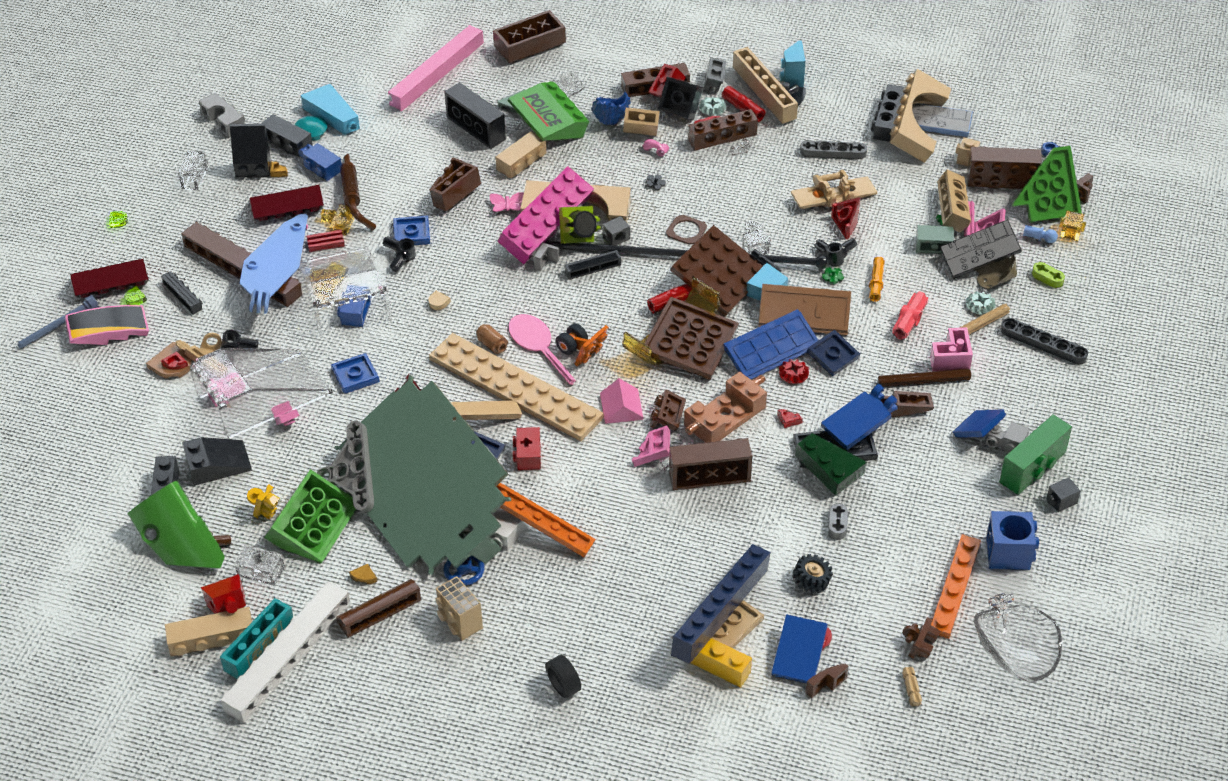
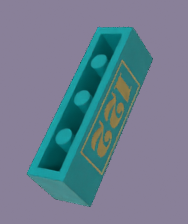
(256, 638)

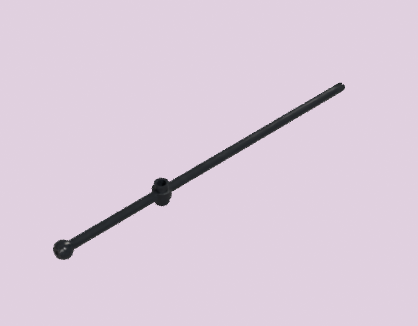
(820, 261)

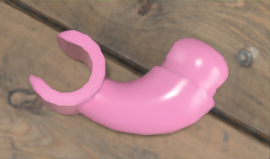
(661, 148)

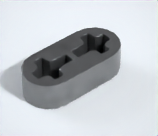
(842, 521)

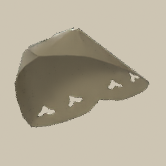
(997, 272)

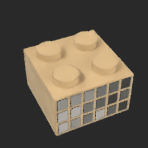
(459, 608)

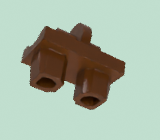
(919, 646)

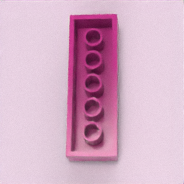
(541, 217)

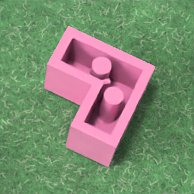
(954, 353)

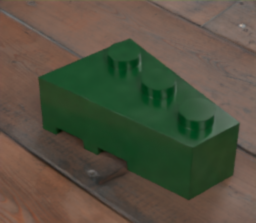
(830, 463)

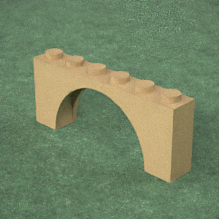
(906, 132)
(610, 199)

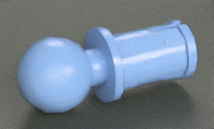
(1049, 236)

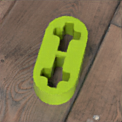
(1048, 275)

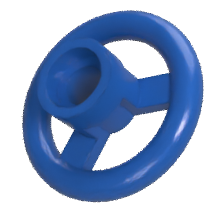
(465, 568)

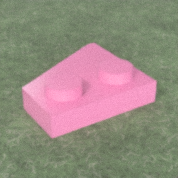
(654, 447)

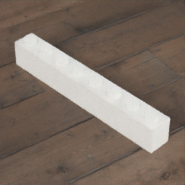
(285, 652)

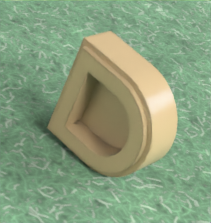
(438, 301)

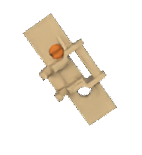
(825, 195)

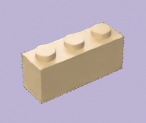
(520, 155)

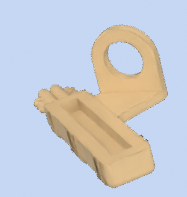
(194, 352)

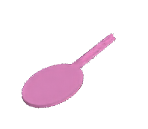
(535, 336)

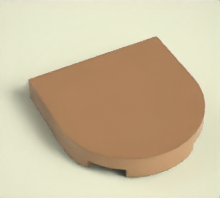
(155, 363)

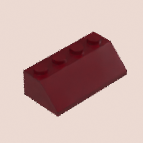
(286, 202)
(109, 277)

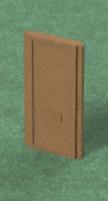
(821, 308)

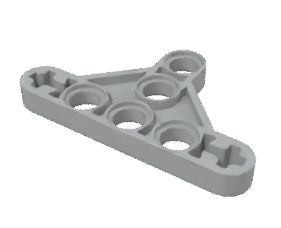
(350, 460)

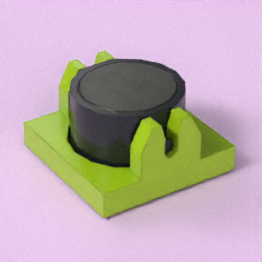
(577, 224)

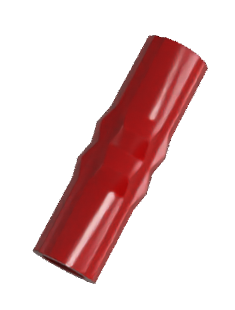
(741, 102)
(659, 302)

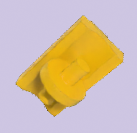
(264, 503)

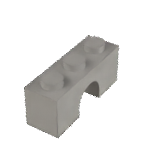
(216, 107)

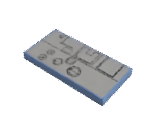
(942, 119)

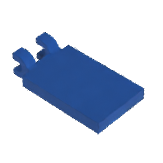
(859, 417)

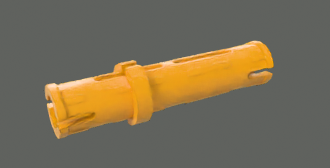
(876, 283)

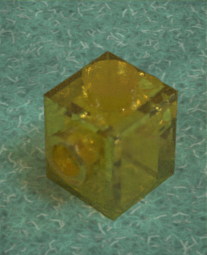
(1072, 225)

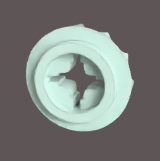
(706, 108)
(978, 308)

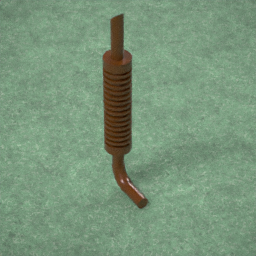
(351, 191)

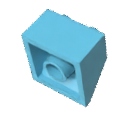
(793, 65)

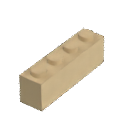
(206, 631)

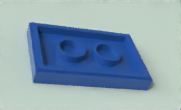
(799, 649)

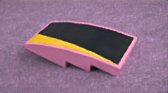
(106, 324)

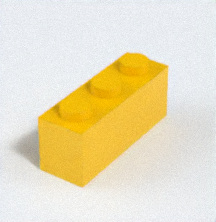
(724, 662)

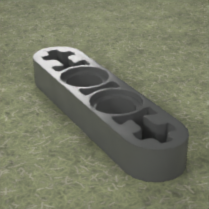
(813, 149)

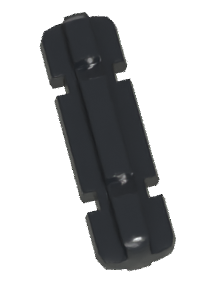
(761, 259)

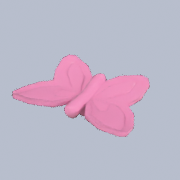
(501, 203)

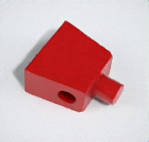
(225, 595)

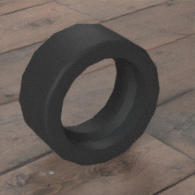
(563, 676)

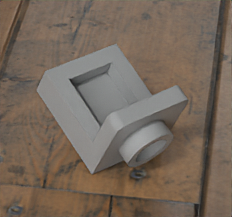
(545, 253)

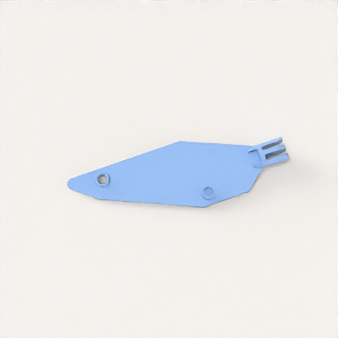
(273, 262)

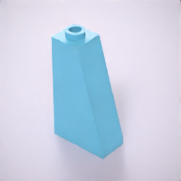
(330, 106)

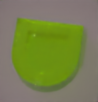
(117, 219)
(134, 296)

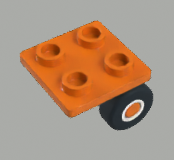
(577, 338)

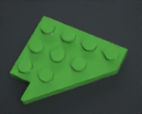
(1051, 188)

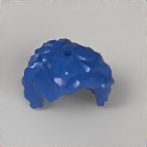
(610, 110)

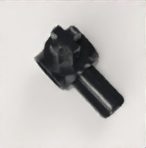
(404, 251)
(835, 251)
(238, 342)

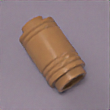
(491, 338)

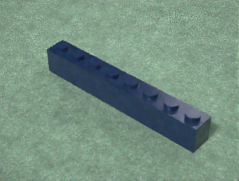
(720, 604)

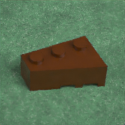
(454, 184)

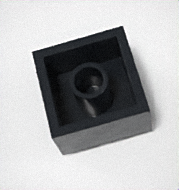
(680, 97)

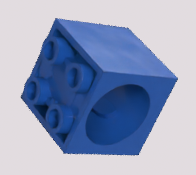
(1011, 540)

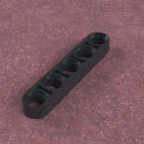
(1050, 347)

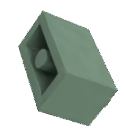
(932, 237)

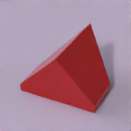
(846, 215)

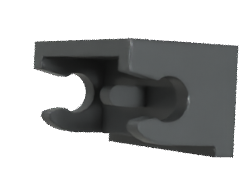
(714, 74)

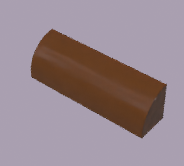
(379, 608)

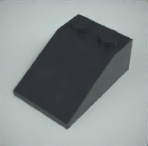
(250, 150)
(215, 458)

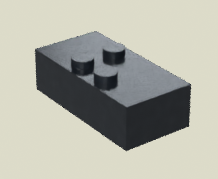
(475, 115)

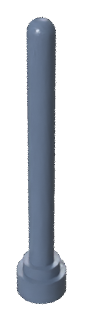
(88, 303)

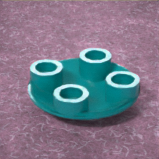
(314, 125)

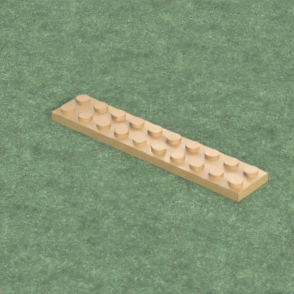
(517, 385)

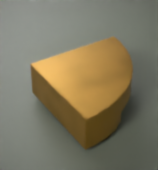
(278, 170)
(363, 574)

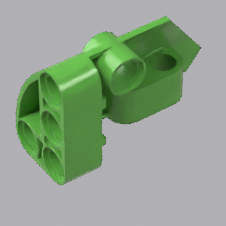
(181, 533)

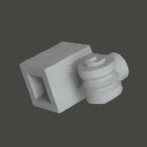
(1007, 439)

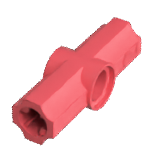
(910, 315)

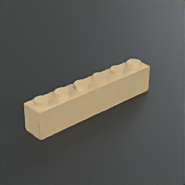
(765, 85)

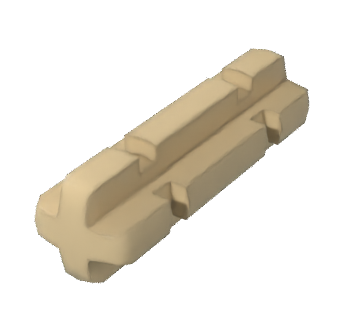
(912, 686)

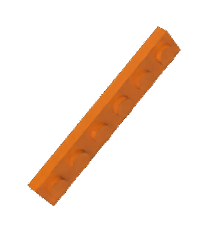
(546, 522)
(955, 585)

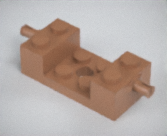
(741, 400)

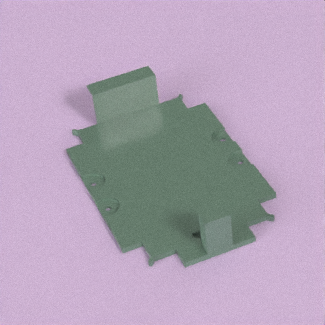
(430, 479)

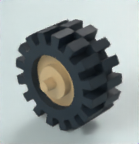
(812, 573)

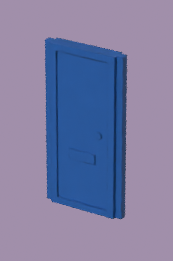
(771, 345)

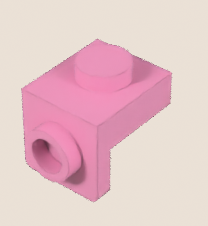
(287, 418)

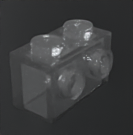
(193, 170)

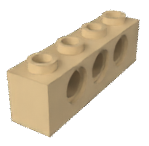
(954, 201)

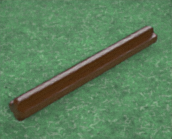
(924, 377)

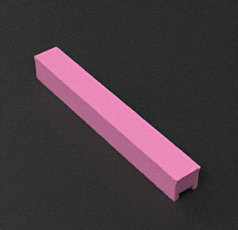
(435, 67)

